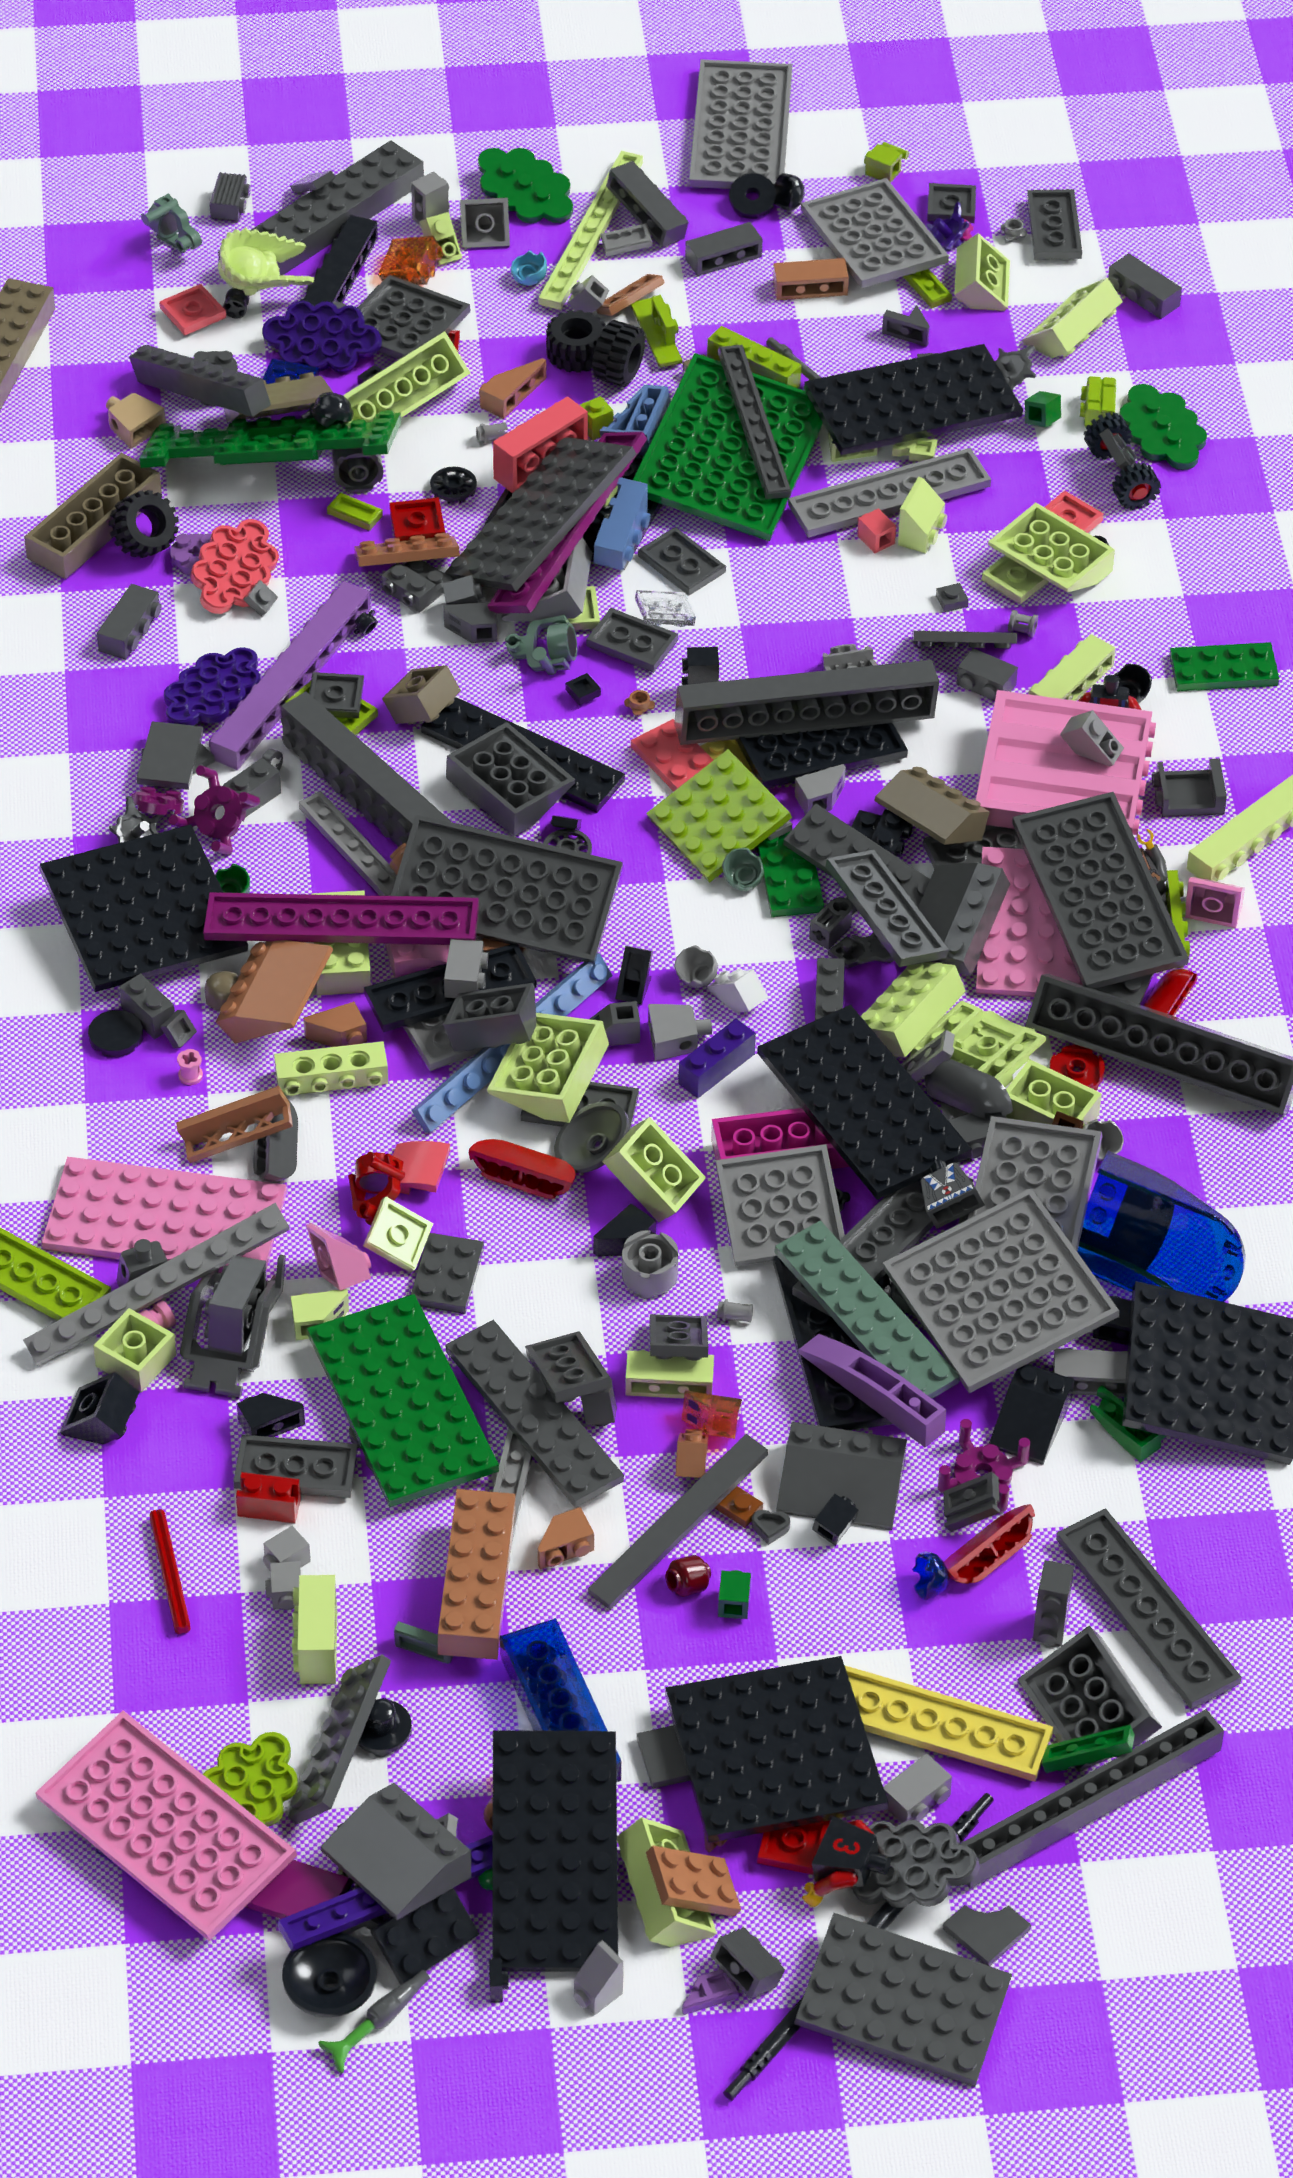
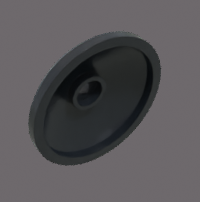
(334, 1961)

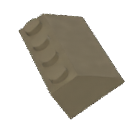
(934, 807)

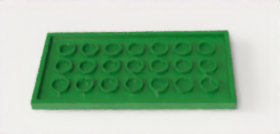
(402, 1400)

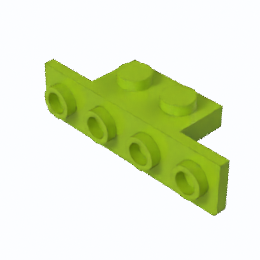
(659, 329)

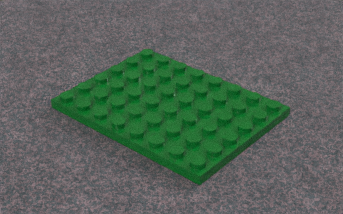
(703, 458)

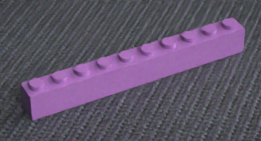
(292, 671)

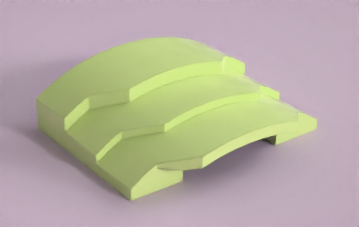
(986, 1041)

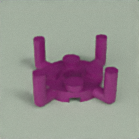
(206, 806)
(983, 1458)

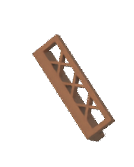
(235, 1119)

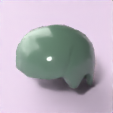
(743, 869)

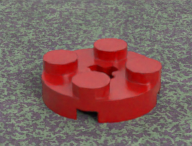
(1090, 1065)

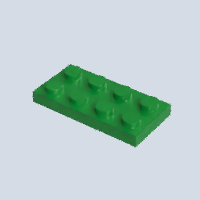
(1224, 666)
(789, 880)

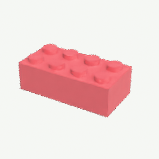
(526, 446)

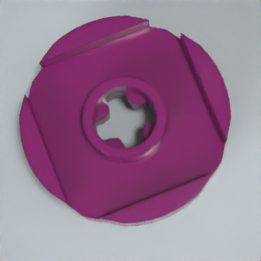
(158, 803)

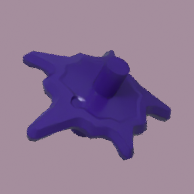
(949, 230)

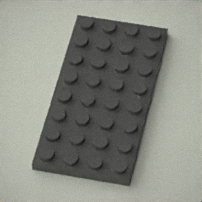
(541, 513)
(525, 888)
(1100, 891)

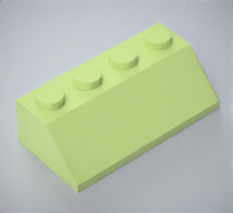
(1074, 319)
(662, 1923)

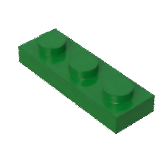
(1088, 1749)

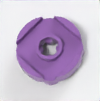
(184, 548)

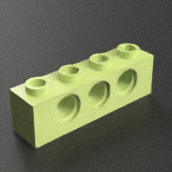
(331, 1068)

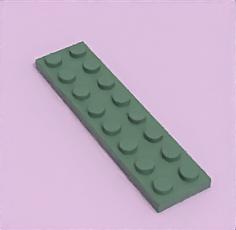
(864, 1309)

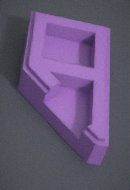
(709, 1991)

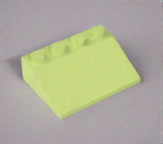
(1055, 549)
(552, 1068)

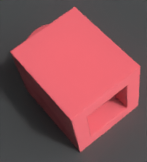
(876, 530)

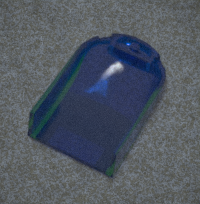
(1157, 1234)

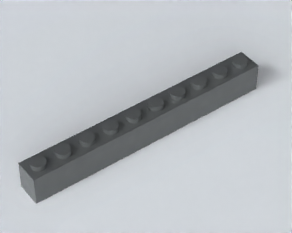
(1095, 1794)

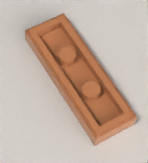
(630, 294)

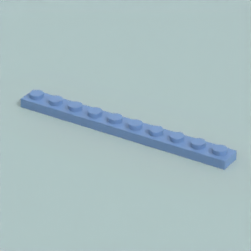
(483, 1066)

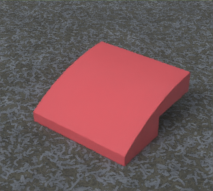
(422, 1164)

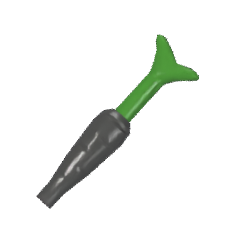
(377, 2017)

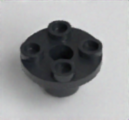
(386, 1728)

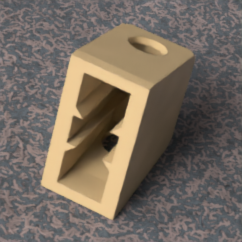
(134, 418)

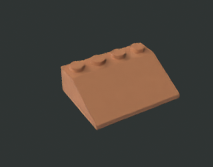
(272, 988)

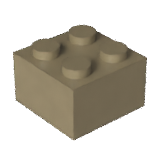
(421, 695)

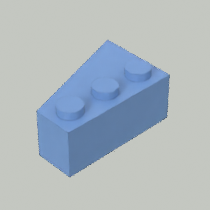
(642, 413)
(624, 525)

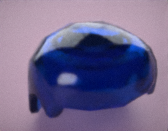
(933, 1575)

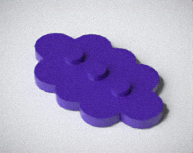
(322, 336)
(212, 687)

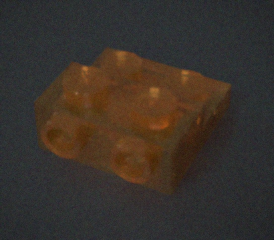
(411, 259)

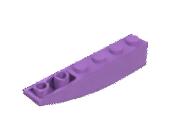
(878, 1388)

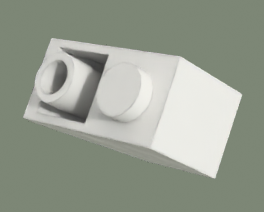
(738, 989)

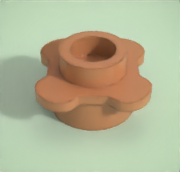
(639, 702)

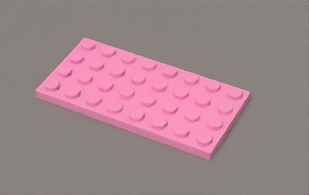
(113, 1205)
(166, 1825)

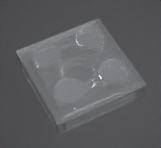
(665, 608)

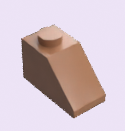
(336, 1026)

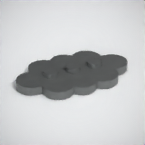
(921, 1866)

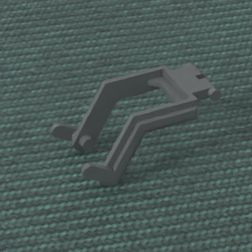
(223, 1367)

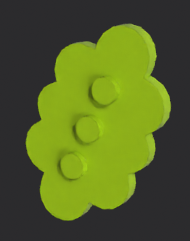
(257, 1775)

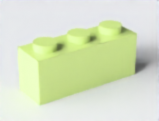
(667, 1378)

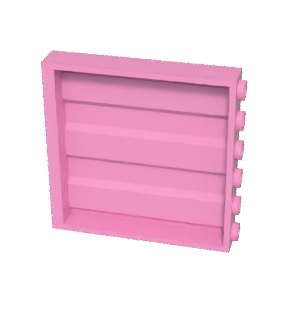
(1035, 769)

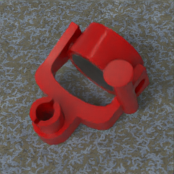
(377, 1175)

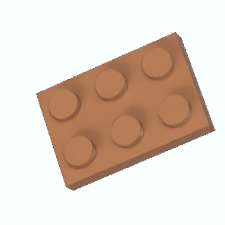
(693, 1881)

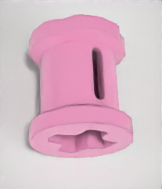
(190, 1070)

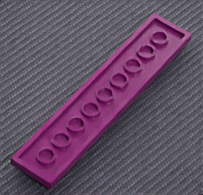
(532, 590)
(340, 918)

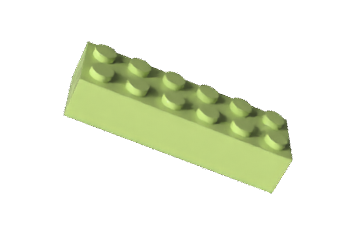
(409, 380)

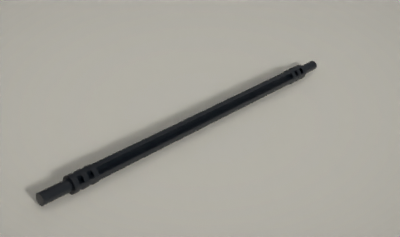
(882, 1919)

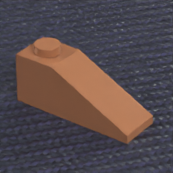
(511, 387)

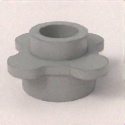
(1013, 229)

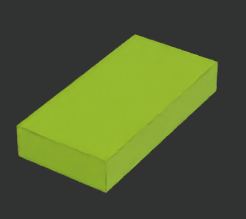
(354, 511)

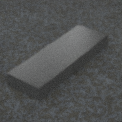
(313, 181)

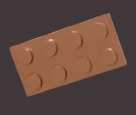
(405, 551)

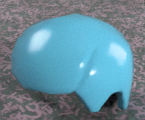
(529, 268)

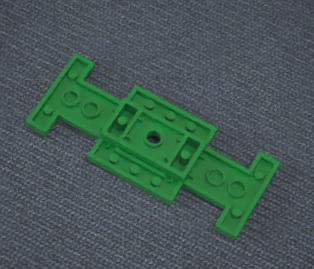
(270, 440)

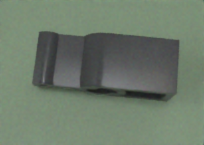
(832, 922)

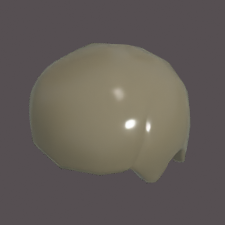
(218, 988)

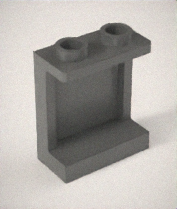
(1190, 791)

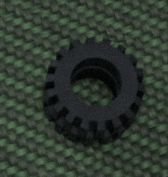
(573, 339)
(618, 353)
(161, 519)

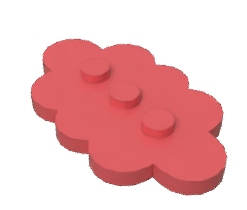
(233, 565)

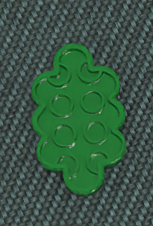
(528, 183)
(1163, 426)

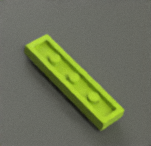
(1176, 907)

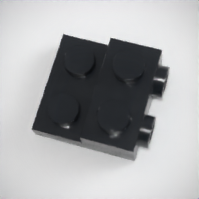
(885, 830)

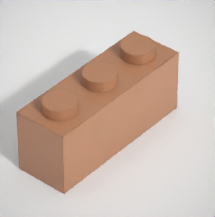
(810, 279)

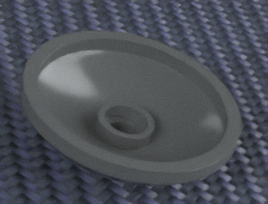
(591, 1135)

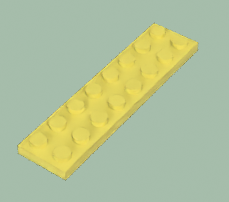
(949, 1725)

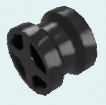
(236, 303)

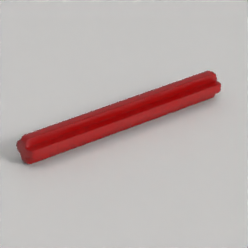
(169, 1571)

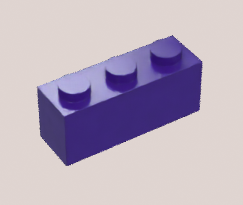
(716, 1058)

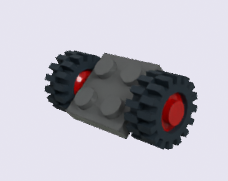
(1137, 481)

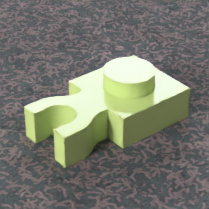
(917, 449)

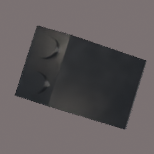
(1033, 1411)

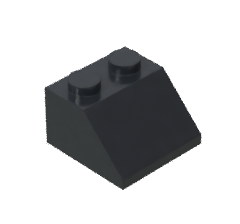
(101, 1410)

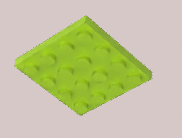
(717, 813)

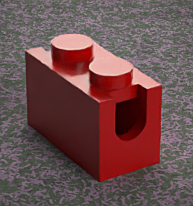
(268, 1497)

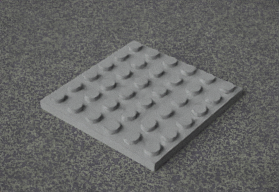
(1000, 1290)

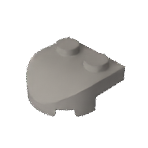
(848, 657)

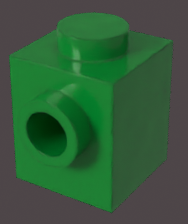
(1042, 409)
(734, 1594)

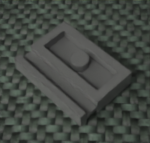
(971, 1501)

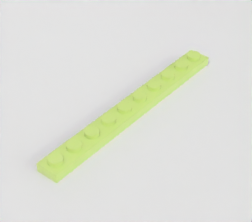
(584, 241)

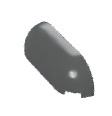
(967, 1089)
(277, 1153)

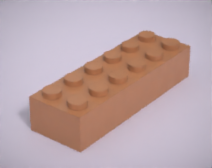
(476, 1574)

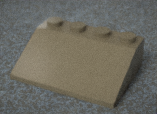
(288, 396)

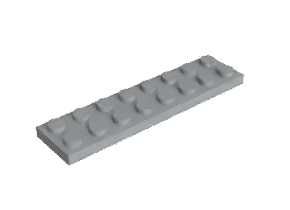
(846, 502)

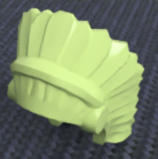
(251, 260)

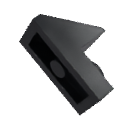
(634, 974)

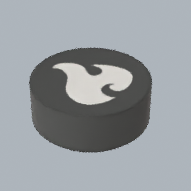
(274, 757)

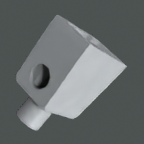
(675, 1030)

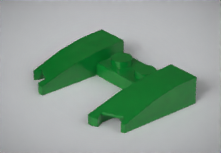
(1135, 1441)

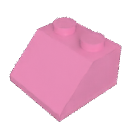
(1214, 902)
(338, 1259)

